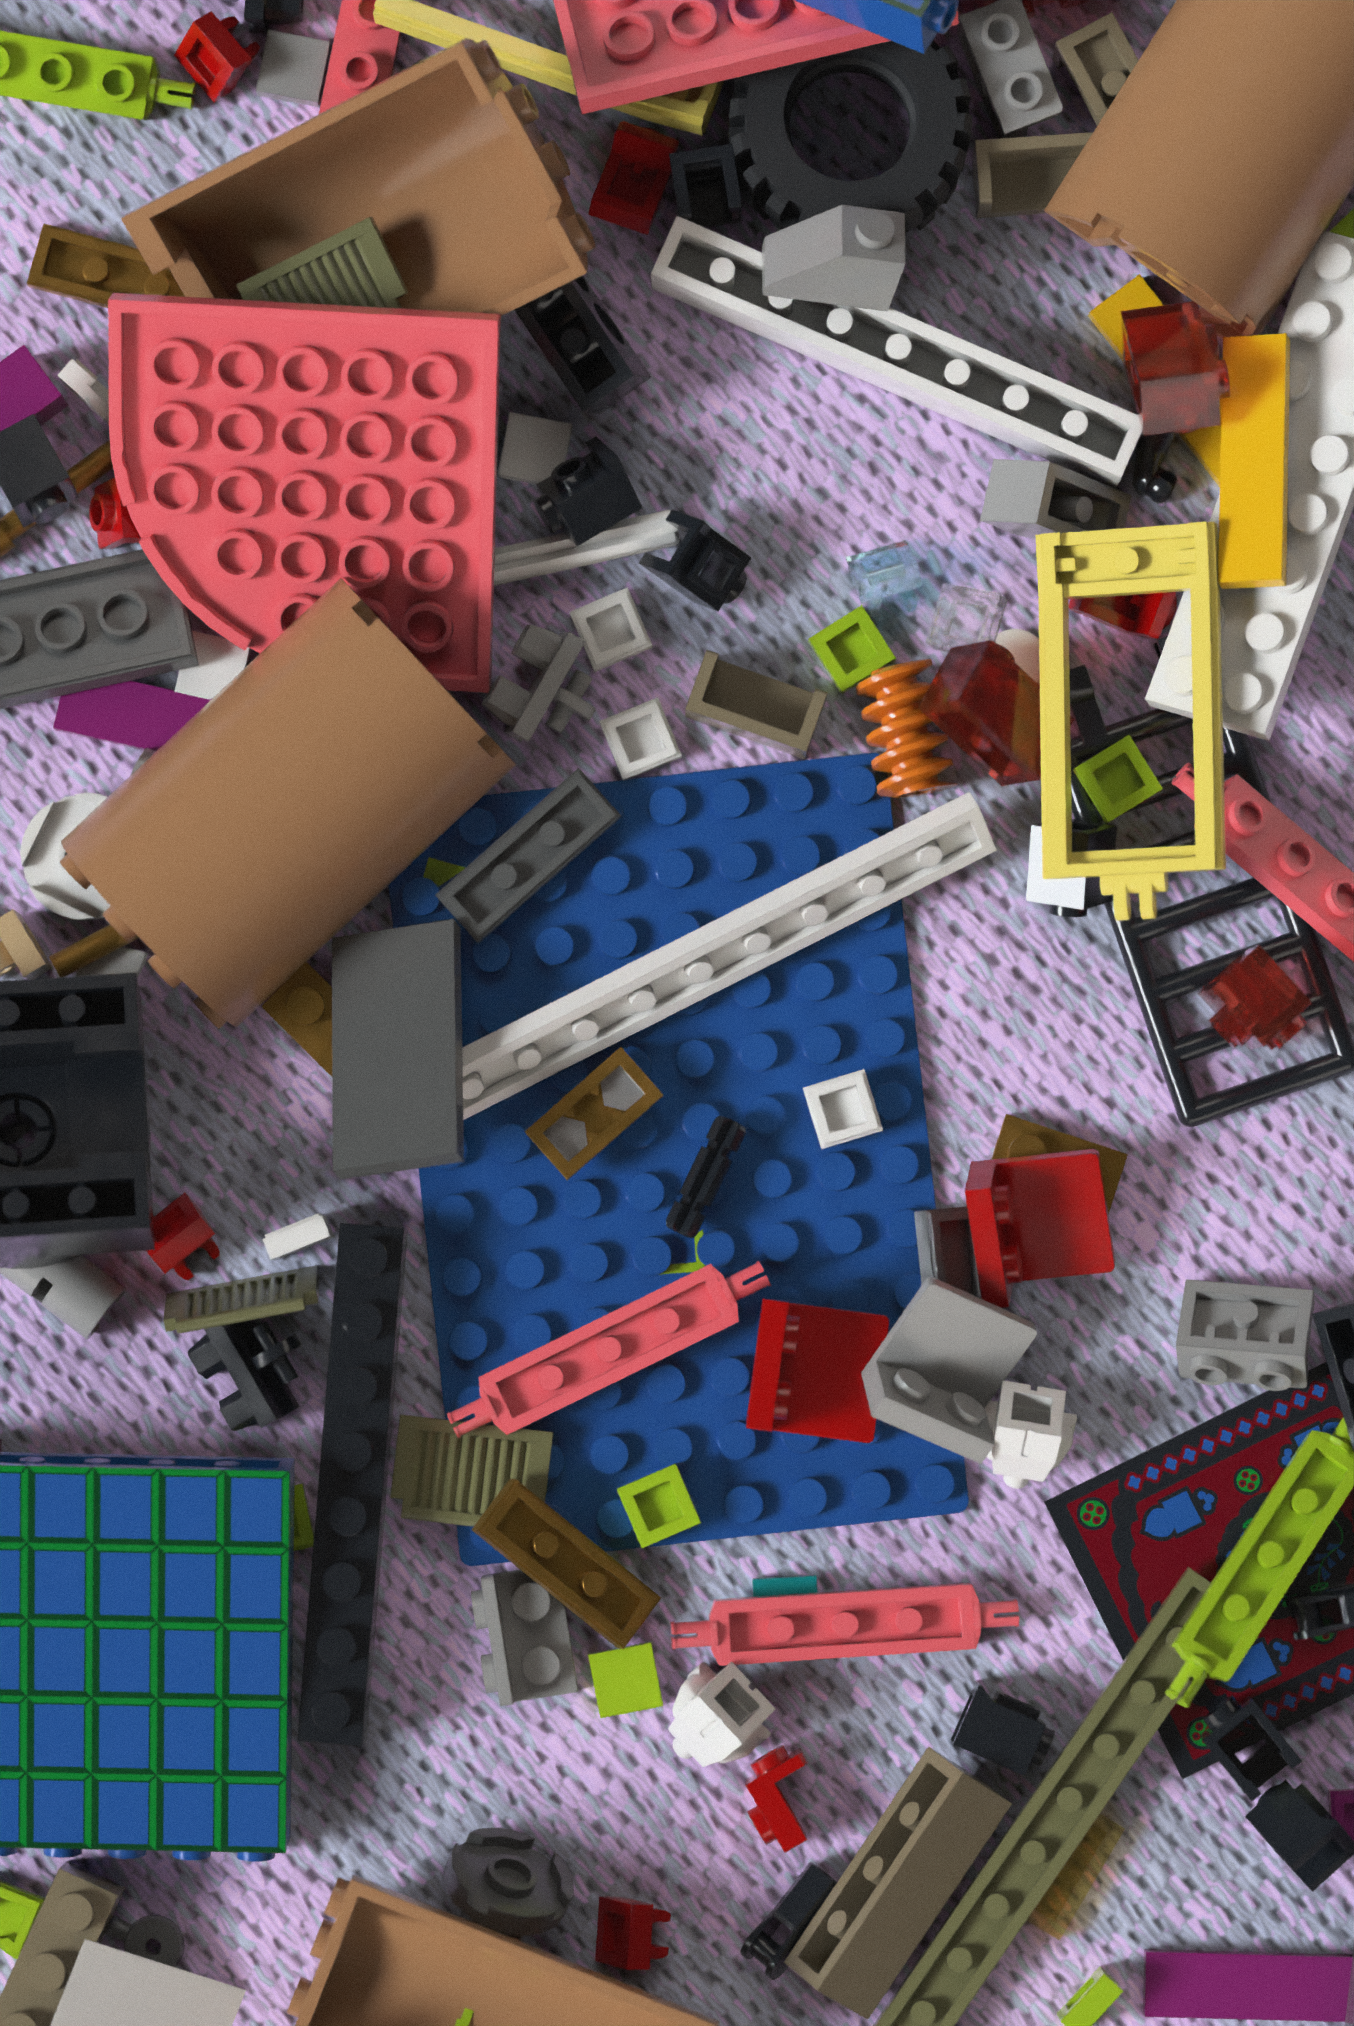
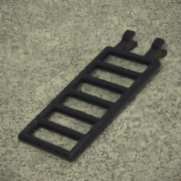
(1131, 934)

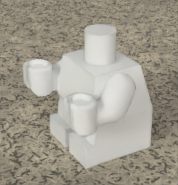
(1028, 1432)
(718, 1716)

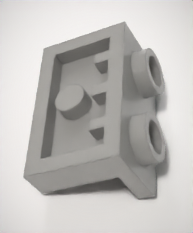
(1008, 67)
(1245, 1334)
(526, 1639)

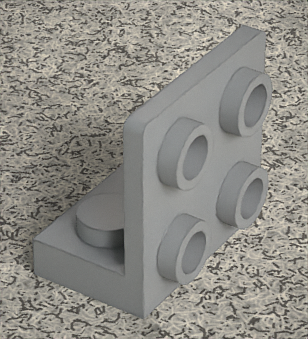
(945, 1367)

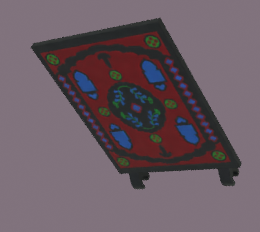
(1188, 1508)

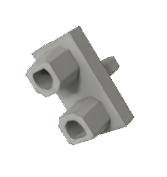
(525, 708)

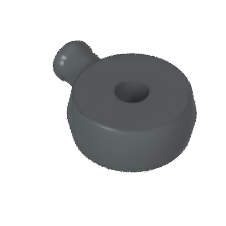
(149, 1927)

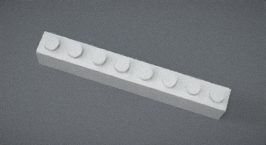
(903, 357)

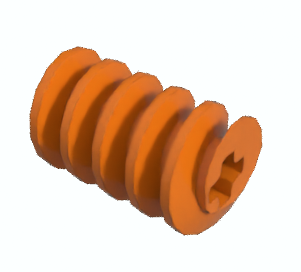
(903, 731)

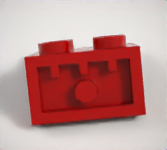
(1037, 1220)
(811, 1371)

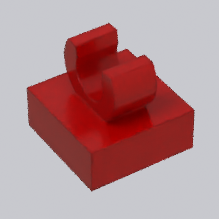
(215, 55)
(179, 1232)
(626, 1933)

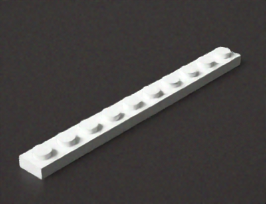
(723, 952)

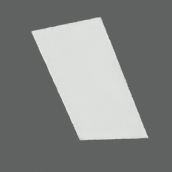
(131, 1990)

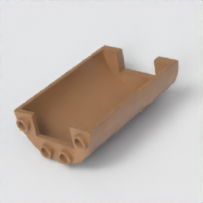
(1224, 153)
(431, 154)
(283, 807)
(421, 1966)

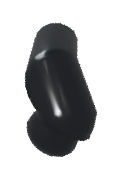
(1148, 474)

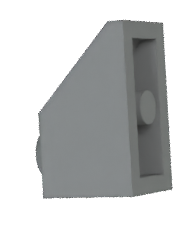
(837, 258)
(1049, 498)

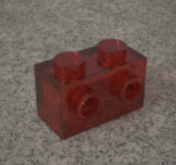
(1173, 368)
(989, 710)
(1255, 1002)

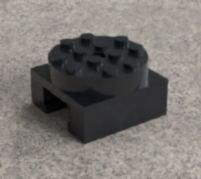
(80, 1080)

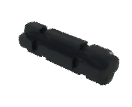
(705, 1176)

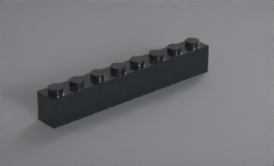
(352, 1484)

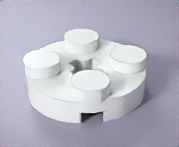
(43, 850)

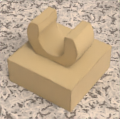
(20, 948)

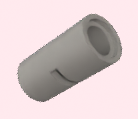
(71, 1291)

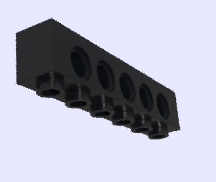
(583, 345)

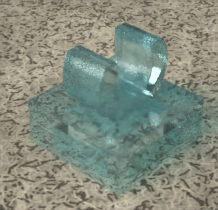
(885, 573)

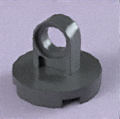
(508, 1883)

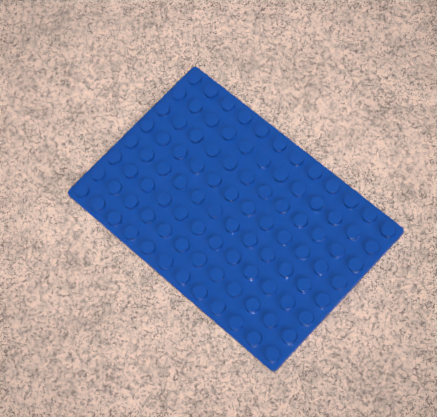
(538, 1256)

